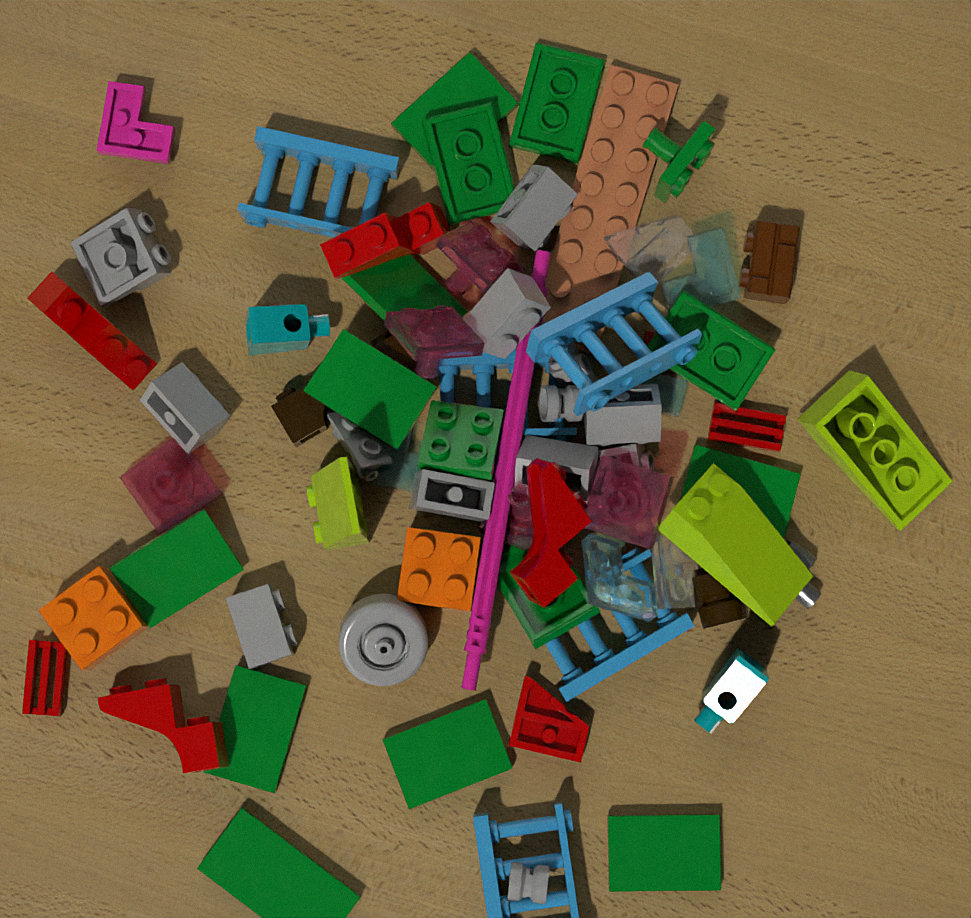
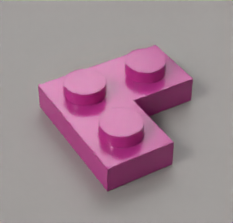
(123, 131)

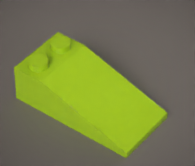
(875, 448)
(338, 505)
(736, 544)

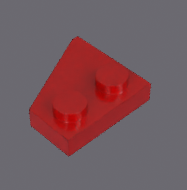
(547, 725)

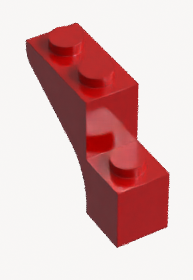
(385, 239)
(92, 331)
(555, 520)
(161, 709)

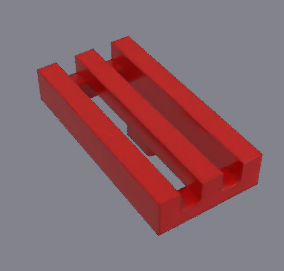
(777, 432)
(30, 678)

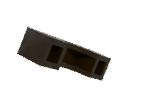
(306, 417)

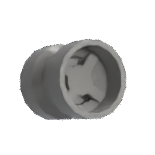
(558, 403)
(528, 882)

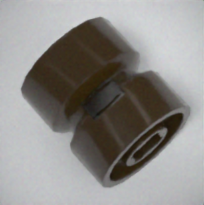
(718, 603)

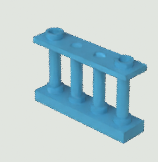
(310, 153)
(609, 311)
(483, 368)
(637, 641)
(495, 869)

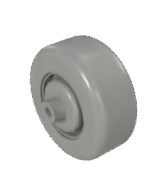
(383, 640)

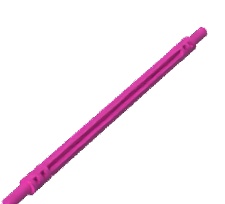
(504, 480)

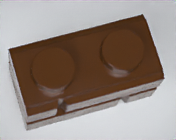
(770, 262)

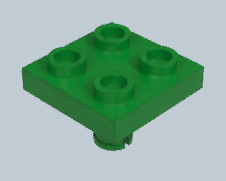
(679, 159)
(461, 439)

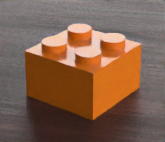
(439, 569)
(93, 618)

